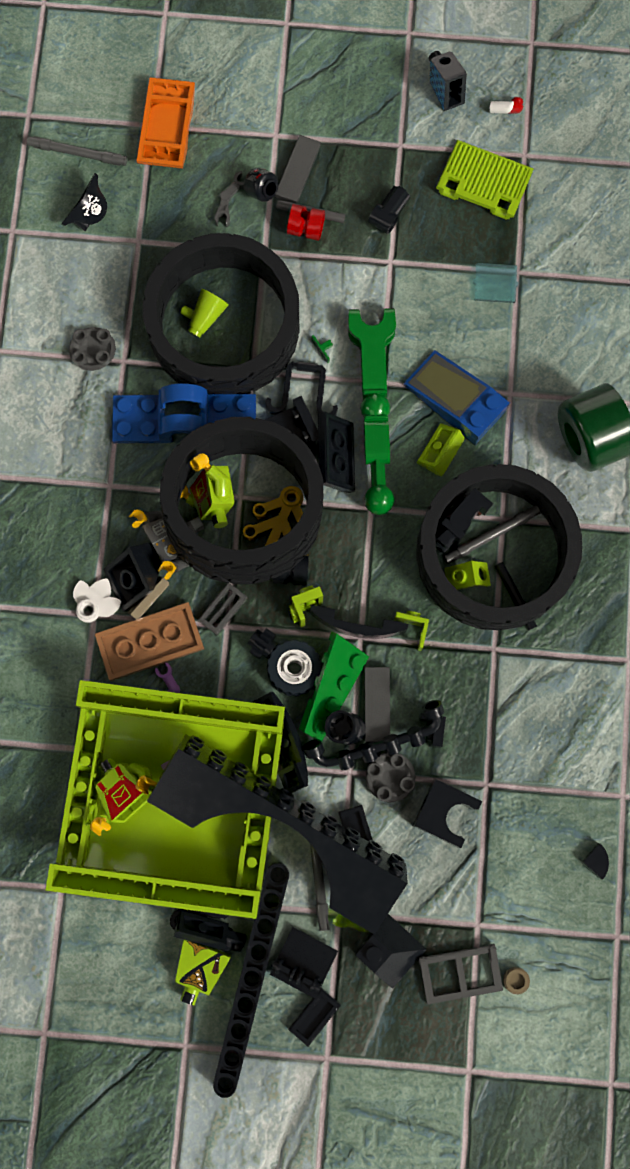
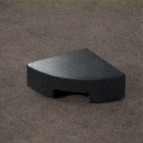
(598, 861)

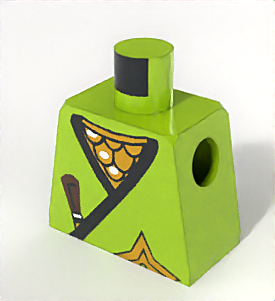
(199, 969)

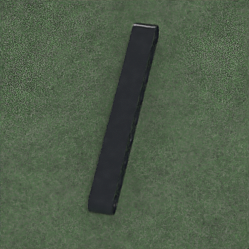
(245, 989)

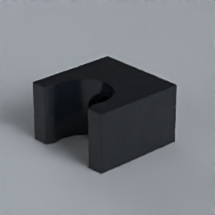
(434, 811)

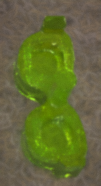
(342, 922)

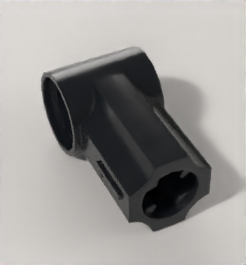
(386, 215)

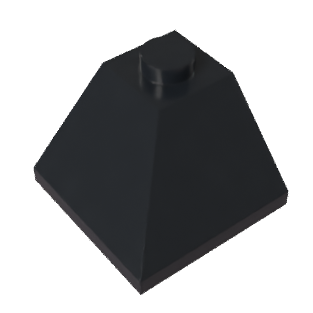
(133, 574)
(390, 951)

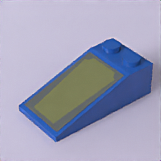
(457, 396)

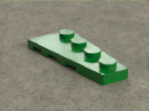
(337, 677)

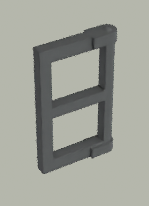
(463, 992)

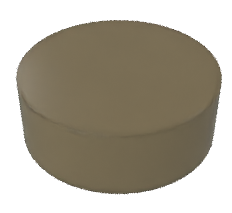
(516, 980)

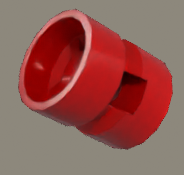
(306, 222)

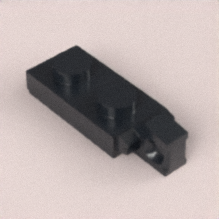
(208, 932)

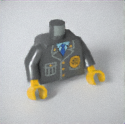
(156, 532)

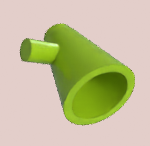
(206, 312)

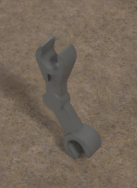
(226, 196)

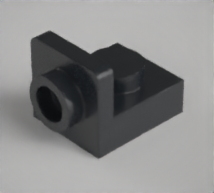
(437, 737)

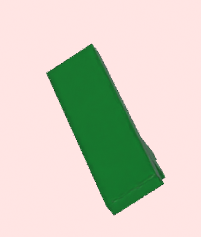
(326, 345)

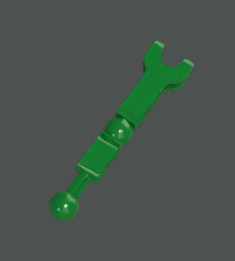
(375, 405)

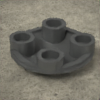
(92, 348)
(390, 777)

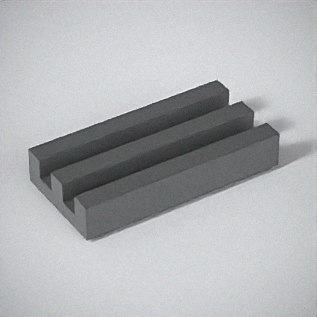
(202, 619)

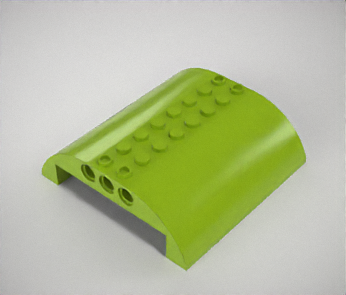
(153, 854)

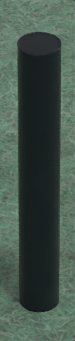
(512, 589)

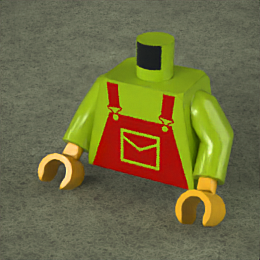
(210, 492)
(120, 793)

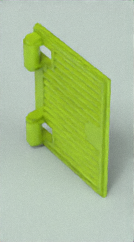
(484, 179)

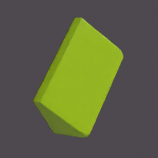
(441, 449)

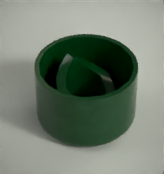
(596, 427)

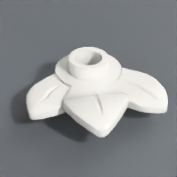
(97, 597)

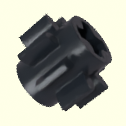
(262, 643)

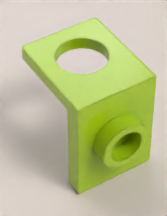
(467, 575)
(414, 619)

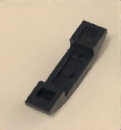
(389, 627)
(292, 757)

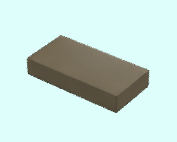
(142, 606)

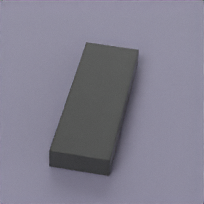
(298, 169)
(377, 703)

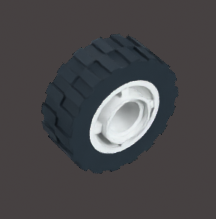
(297, 653)

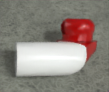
(507, 107)

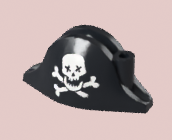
(90, 207)

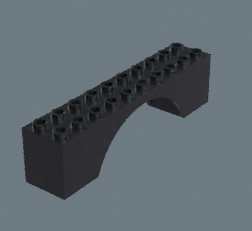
(207, 784)

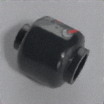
(261, 184)

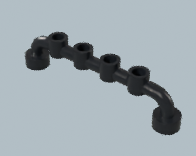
(391, 743)

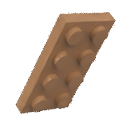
(149, 641)

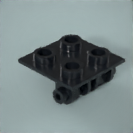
(303, 962)

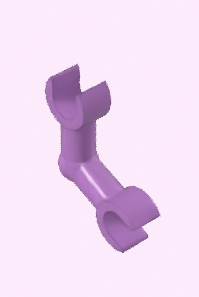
(169, 680)

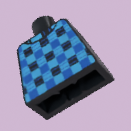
(447, 79)

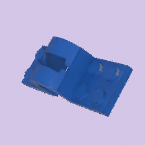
(144, 419)

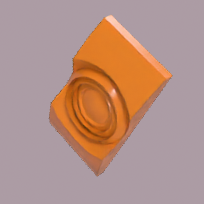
(166, 123)

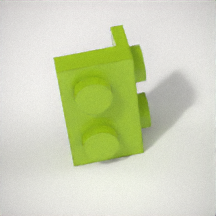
(303, 601)

